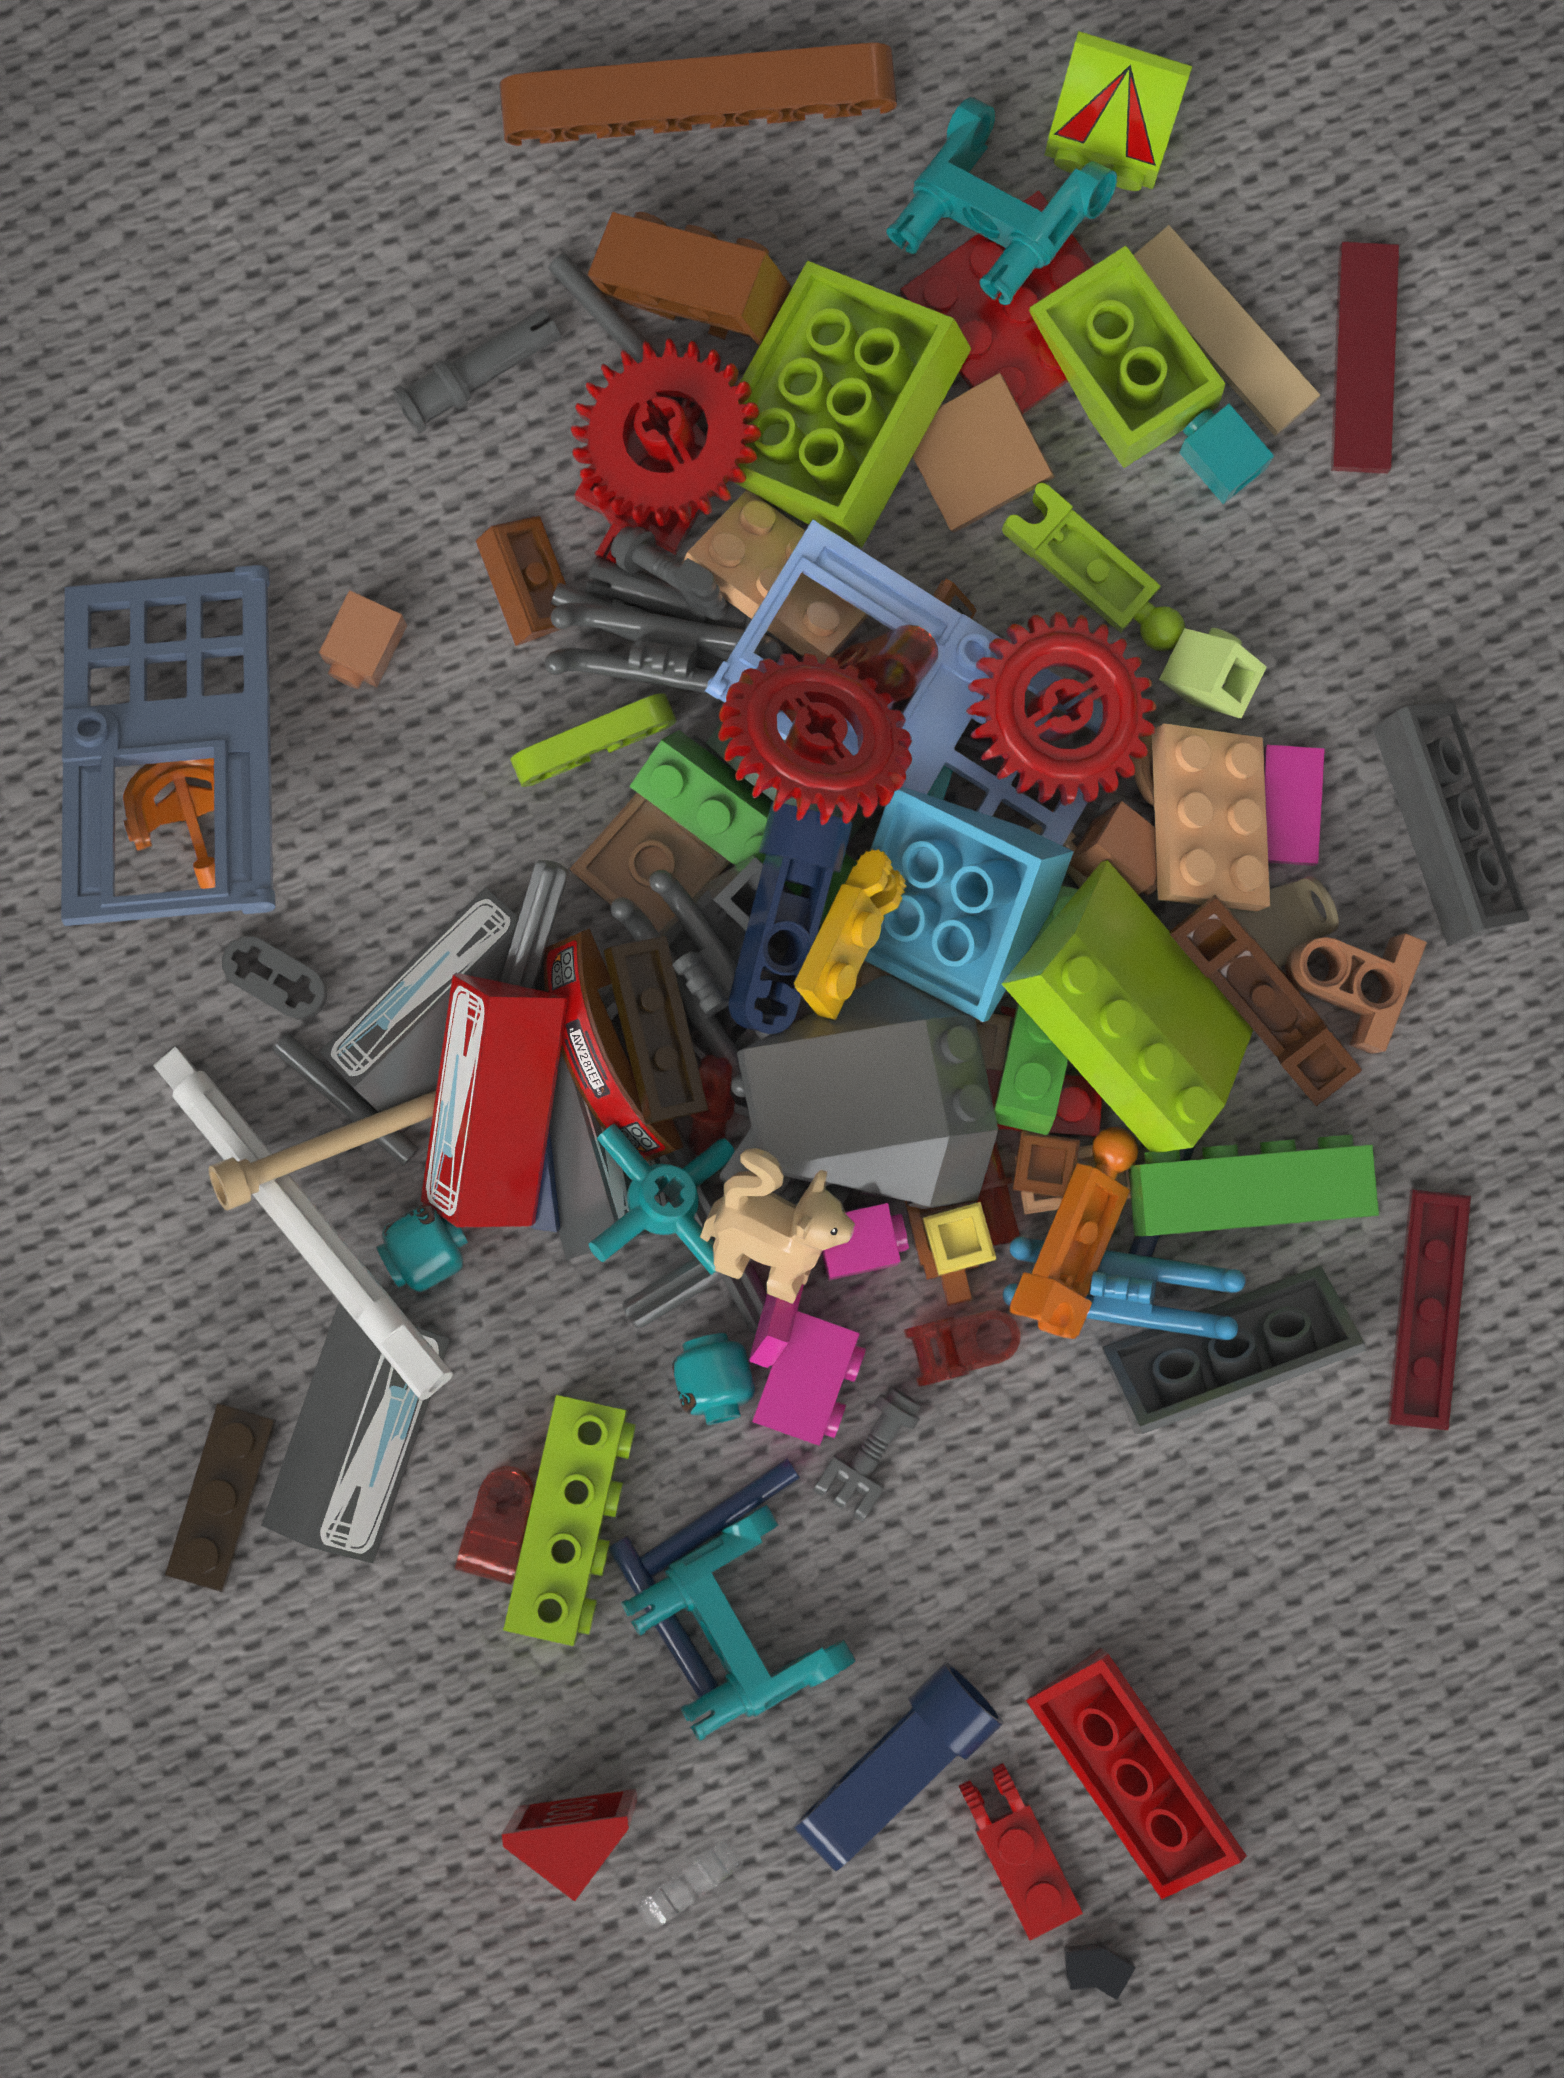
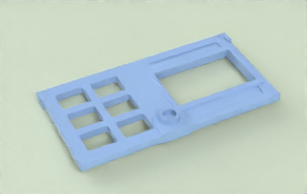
(939, 704)

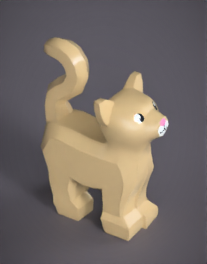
(771, 1230)

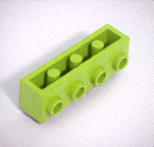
(567, 1519)

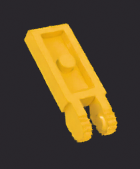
(849, 933)

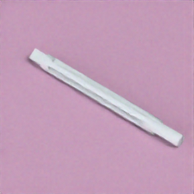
(308, 1230)

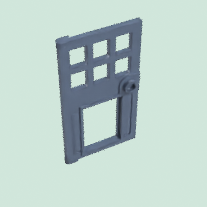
(141, 732)

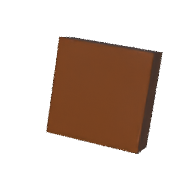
(1044, 1164)

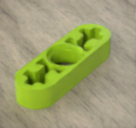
(607, 731)

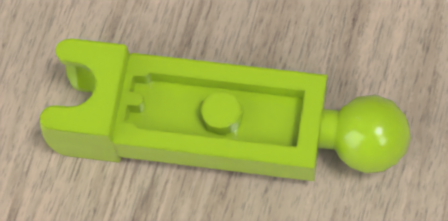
(1094, 569)

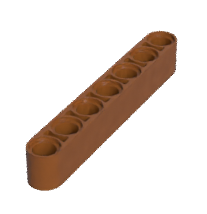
(697, 91)

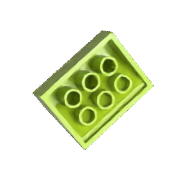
(845, 398)
(1133, 1013)

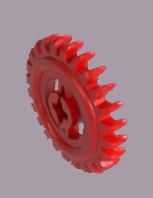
(634, 394)
(1017, 736)
(813, 759)

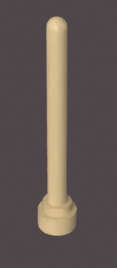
(238, 1180)

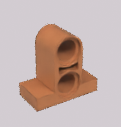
(1344, 980)

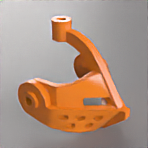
(181, 804)

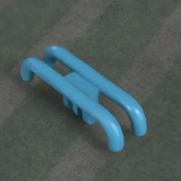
(1127, 1285)

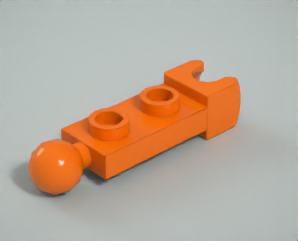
(1077, 1239)

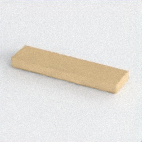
(1226, 333)

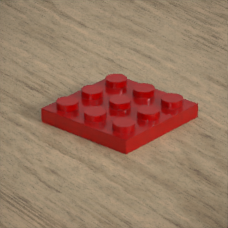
(1000, 335)

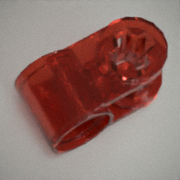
(894, 660)
(957, 1346)
(495, 1534)

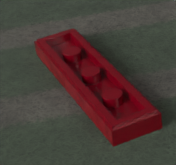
(1365, 357)
(1429, 1310)

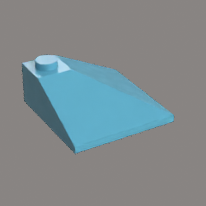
(969, 898)

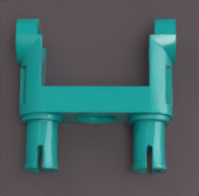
(1026, 233)
(748, 1683)

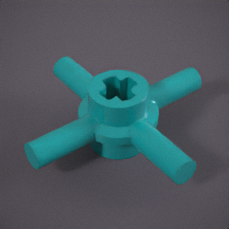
(652, 1180)

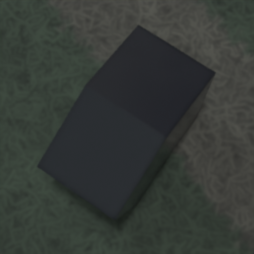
(1097, 1968)

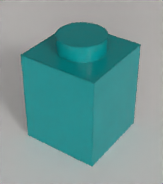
(1224, 451)

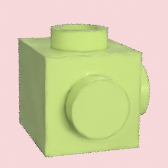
(1207, 662)

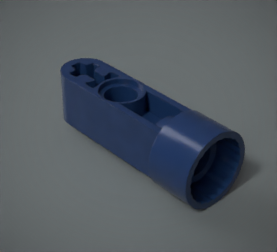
(802, 855)
(944, 1722)

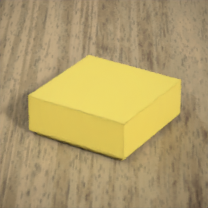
(959, 1238)

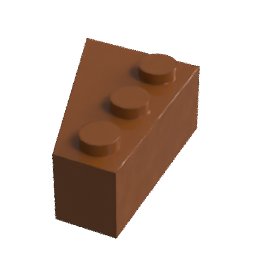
(689, 275)

